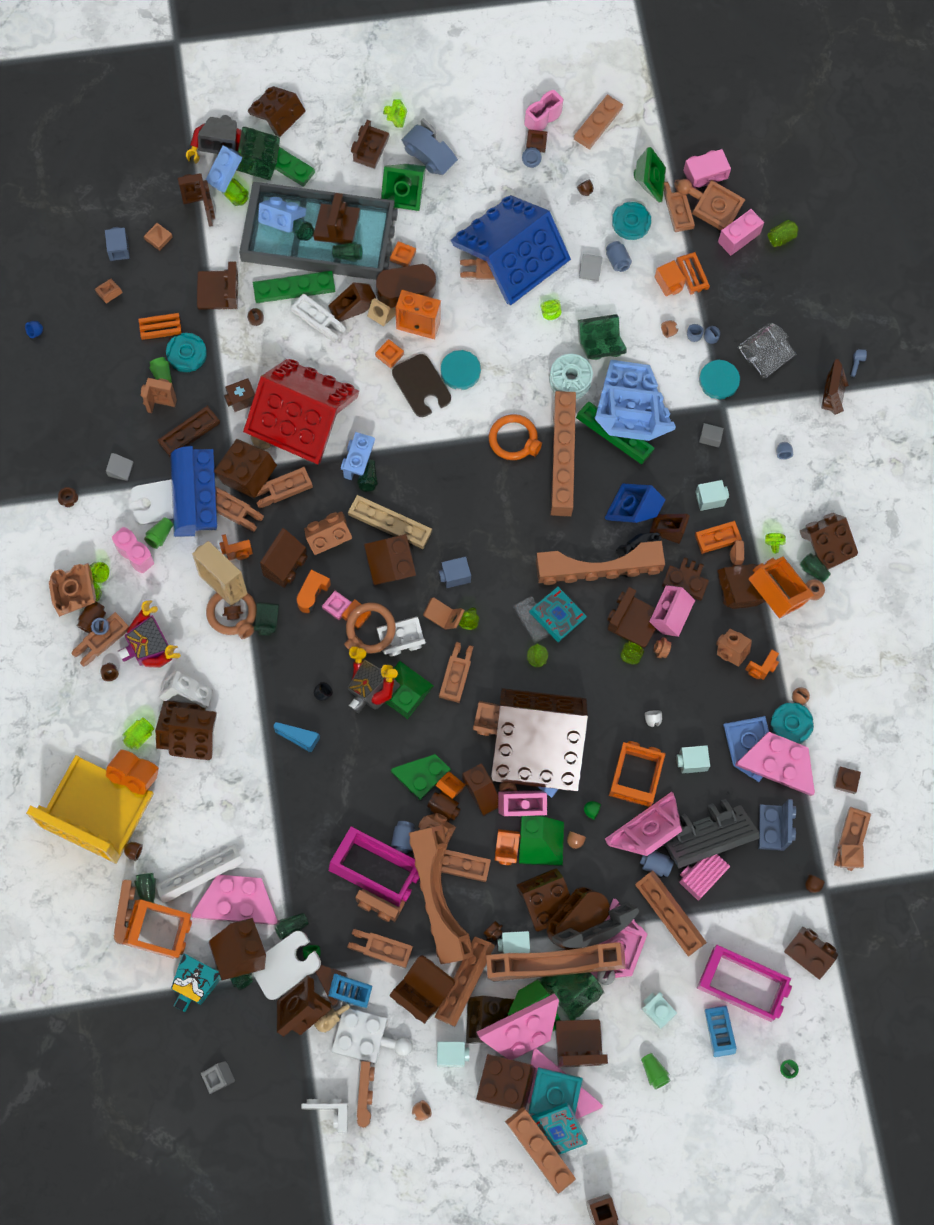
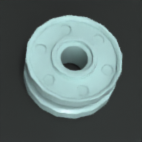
(574, 365)

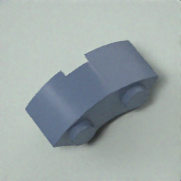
(434, 155)

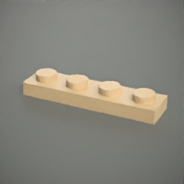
(389, 521)

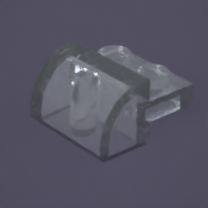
(767, 349)

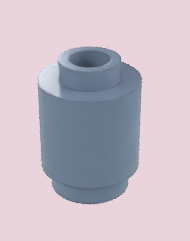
(618, 256)
(401, 836)
(657, 862)

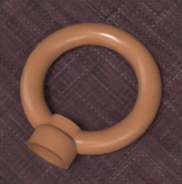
(243, 628)
(354, 641)

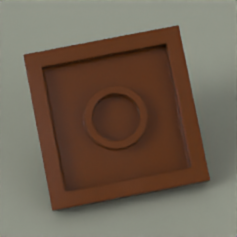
(337, 222)
(300, 1008)

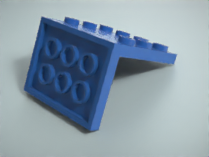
(517, 244)

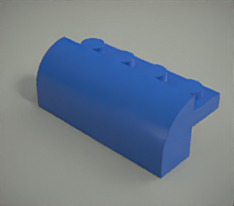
(193, 491)

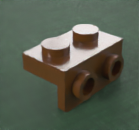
(369, 145)
(812, 952)

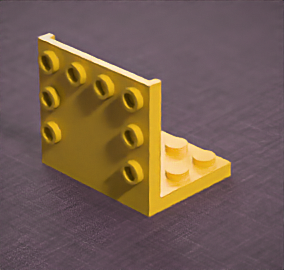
(92, 810)

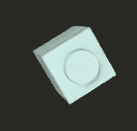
(711, 495)
(693, 759)
(514, 942)
(452, 1054)

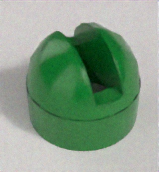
(591, 809)
(307, 950)
(785, 1072)

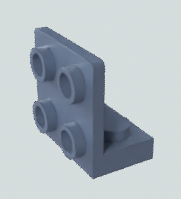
(776, 826)

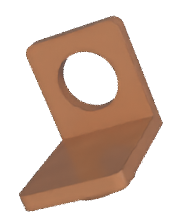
(442, 614)

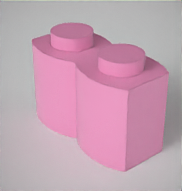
(544, 111)
(133, 550)

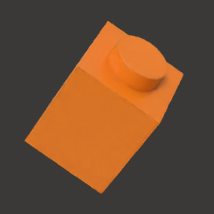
(670, 278)

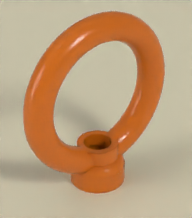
(531, 447)

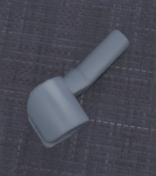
(859, 355)

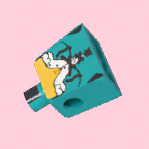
(193, 982)

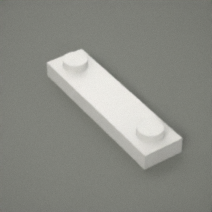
(199, 874)

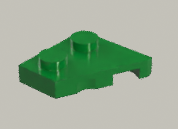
(421, 774)

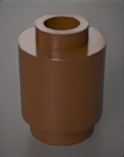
(89, 614)
(444, 805)

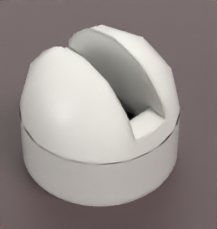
(653, 718)

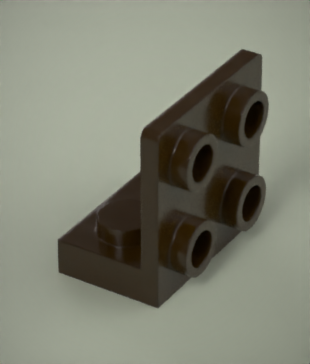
(483, 1012)

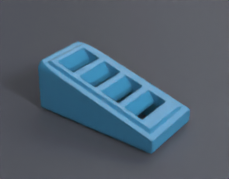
(301, 737)
(362, 996)
(721, 1050)

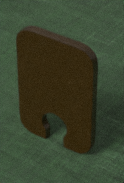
(418, 380)

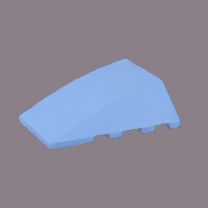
(632, 403)

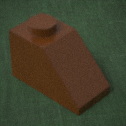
(352, 301)
(481, 789)

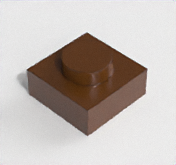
(537, 140)
(847, 780)

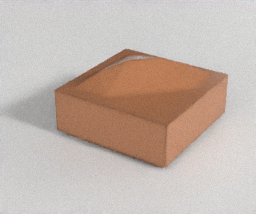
(158, 236)
(108, 291)
(737, 553)
(851, 856)

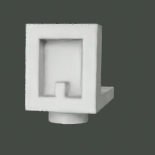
(187, 687)
(340, 1120)

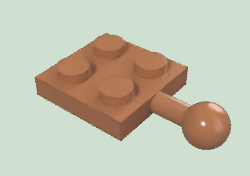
(716, 205)

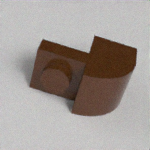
(602, 1210)

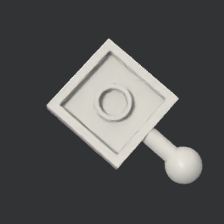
(362, 1036)

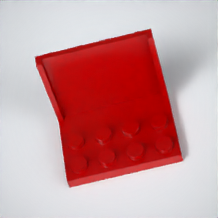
(297, 409)

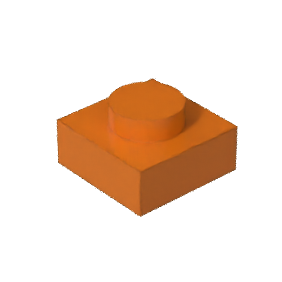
(403, 254)
(389, 353)
(361, 619)
(450, 785)

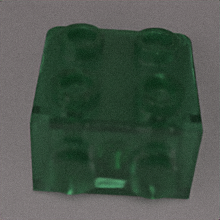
(258, 153)
(601, 337)
(574, 992)

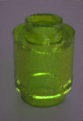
(236, 193)
(783, 233)
(137, 734)

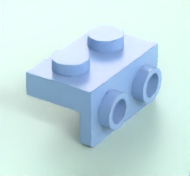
(224, 168)
(280, 213)
(358, 455)

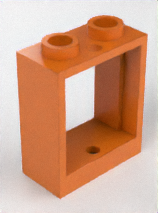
(427, 317)
(788, 580)
(630, 794)
(136, 921)

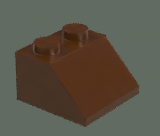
(283, 559)
(390, 559)
(238, 950)

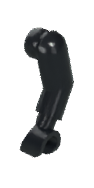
(640, 538)

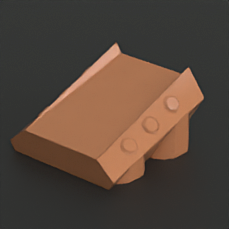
(72, 589)

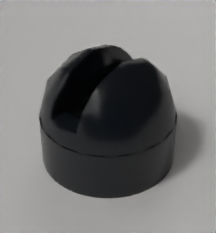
(322, 691)

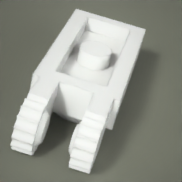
(317, 316)

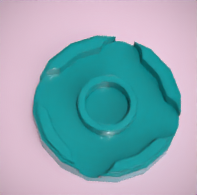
(631, 221)
(186, 352)
(460, 369)
(719, 379)
(792, 722)

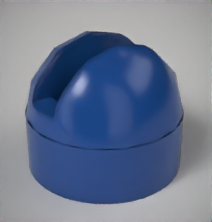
(33, 329)

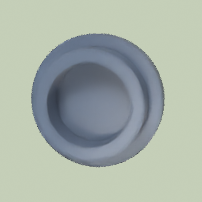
(531, 157)

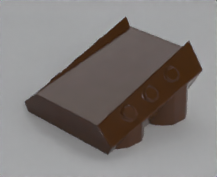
(834, 388)
(736, 587)

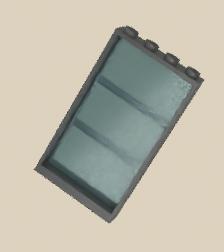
(282, 249)

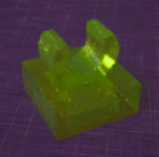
(396, 113)

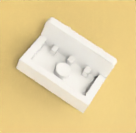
(407, 635)

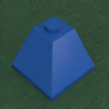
(635, 503)

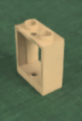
(219, 573)

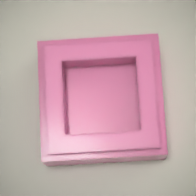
(336, 605)

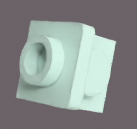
(658, 1009)

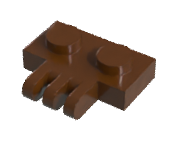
(687, 578)

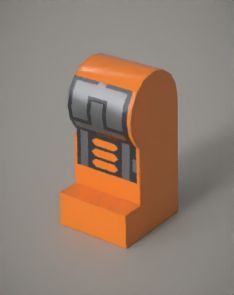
(310, 590)

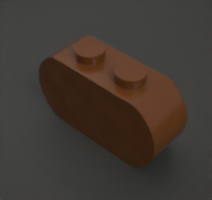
(414, 278)
(580, 912)

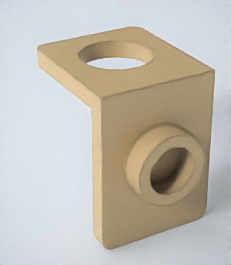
(381, 313)

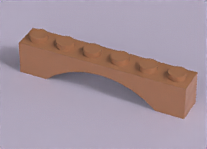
(563, 453)
(556, 567)
(450, 938)
(531, 965)

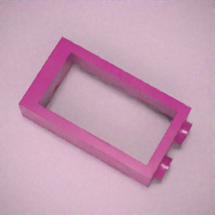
(388, 853)
(709, 971)

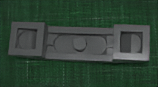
(619, 919)

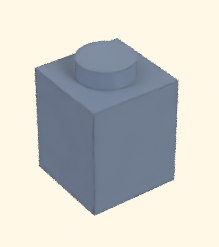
(117, 244)
(455, 572)

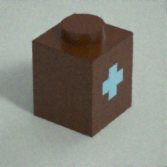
(239, 395)

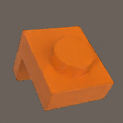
(237, 550)
(769, 664)
(507, 847)

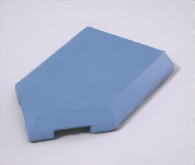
(742, 736)

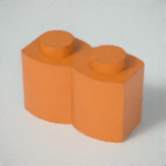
(132, 772)

